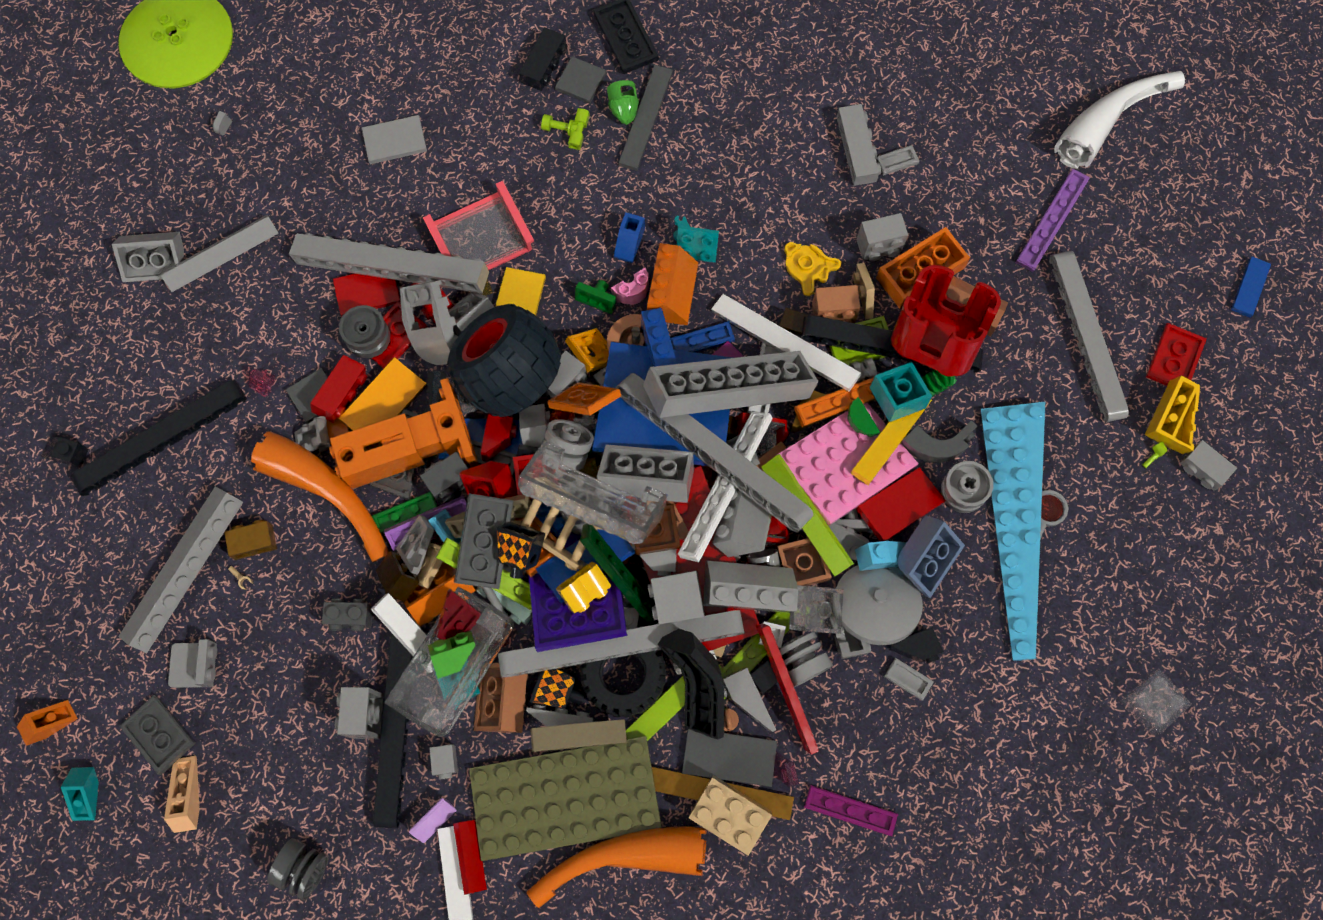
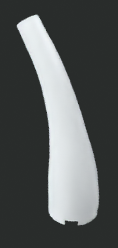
(1089, 130)

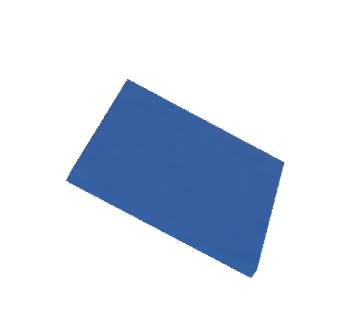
(625, 426)

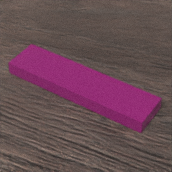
(850, 810)

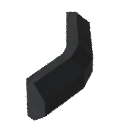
(702, 682)

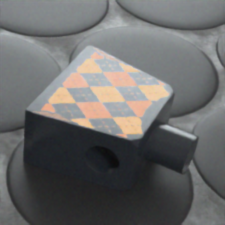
(519, 547)
(556, 690)

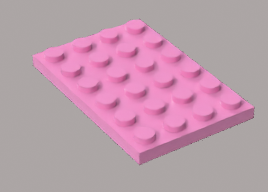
(825, 463)

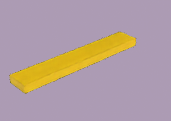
(884, 446)

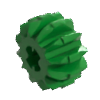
(937, 382)

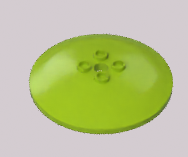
(184, 57)

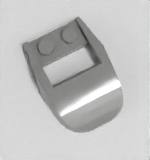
(430, 343)

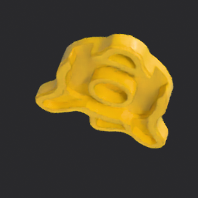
(808, 265)

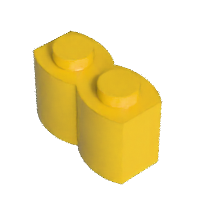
(583, 588)

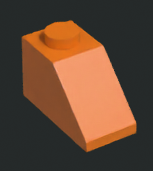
(45, 722)

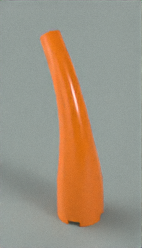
(299, 467)
(656, 849)

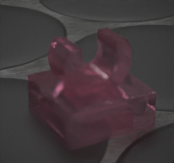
(261, 382)

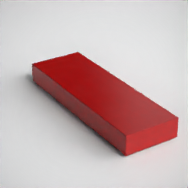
(469, 857)

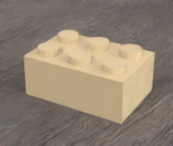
(730, 815)

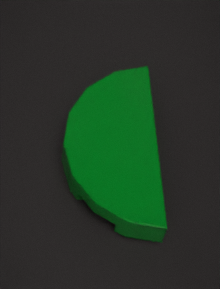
(861, 420)

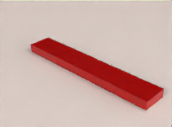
(787, 688)

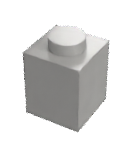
(443, 761)

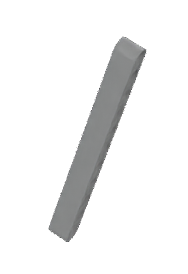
(721, 458)
(638, 641)

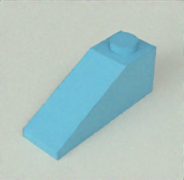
(879, 555)

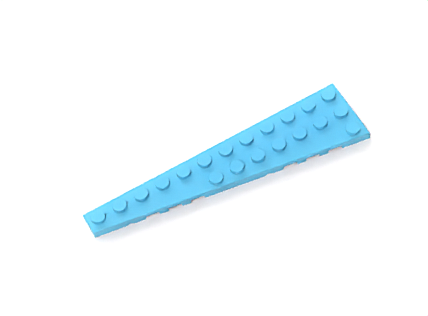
(1016, 464)

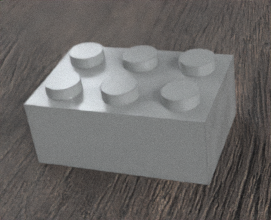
(359, 713)

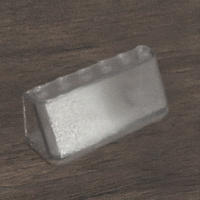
(590, 498)
(439, 702)

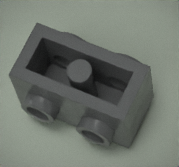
(341, 615)

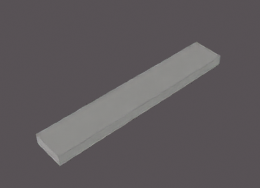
(219, 253)

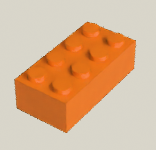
(901, 273)

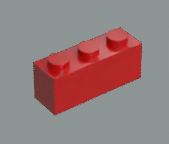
(339, 389)

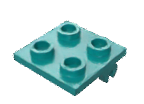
(696, 241)

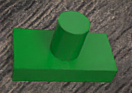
(596, 296)

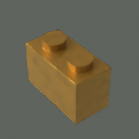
(250, 539)

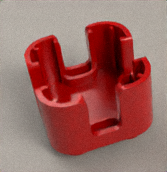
(941, 329)

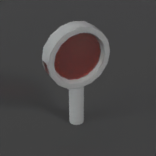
(1053, 509)

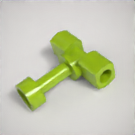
(573, 128)

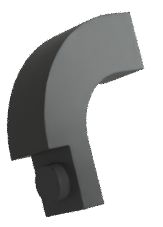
(938, 451)

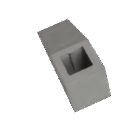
(558, 717)

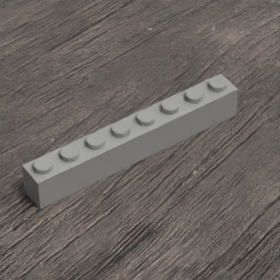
(180, 570)

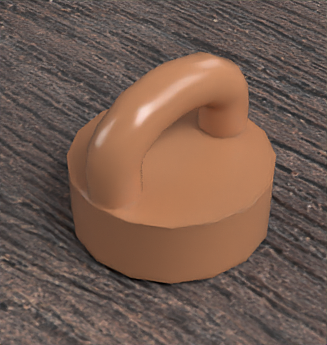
(730, 719)

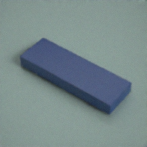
(1251, 287)
(704, 338)

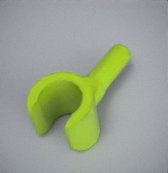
(1159, 449)

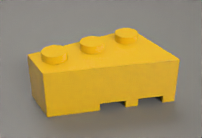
(1175, 415)

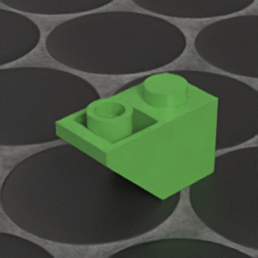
(451, 654)

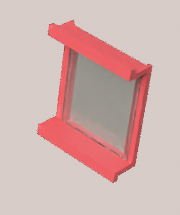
(483, 231)

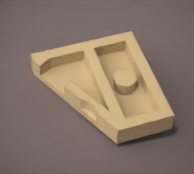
(865, 289)

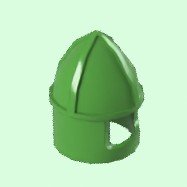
(625, 104)

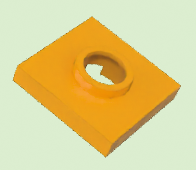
(591, 340)

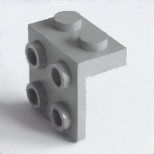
(192, 664)

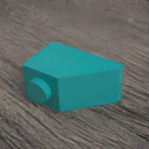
(81, 793)

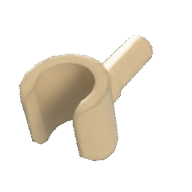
(240, 577)

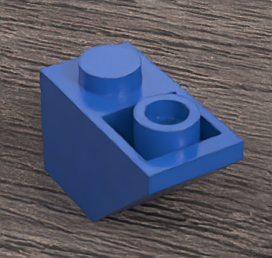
(629, 237)

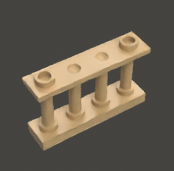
(572, 560)

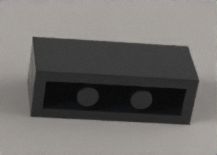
(543, 59)

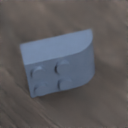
(929, 554)

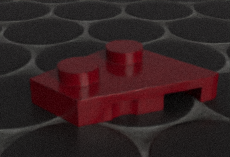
(456, 616)

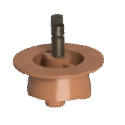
(627, 331)

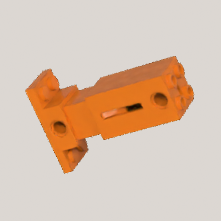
(403, 442)

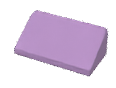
(432, 820)

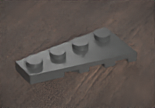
(400, 483)

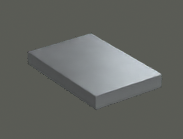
(394, 139)

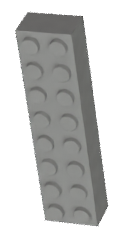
(729, 383)

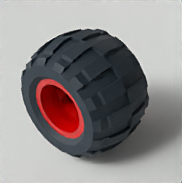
(504, 360)

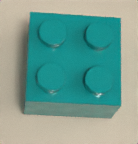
(900, 392)

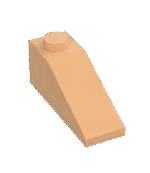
(183, 796)

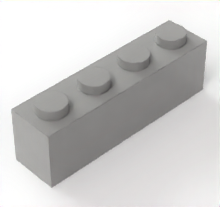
(858, 144)

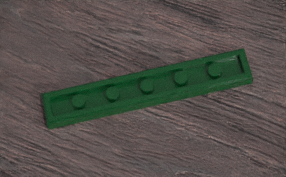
(618, 572)

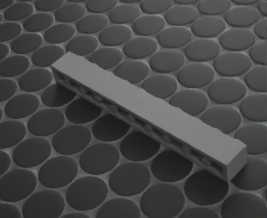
(389, 262)

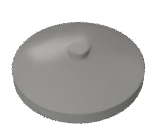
(879, 605)

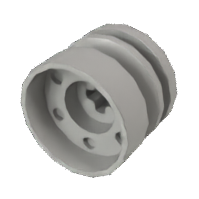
(803, 659)

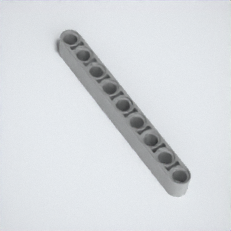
(1090, 337)

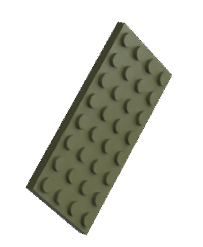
(564, 798)

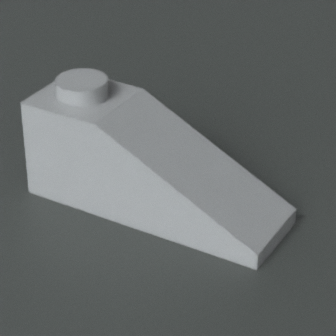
(743, 693)

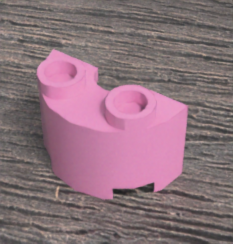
(632, 292)

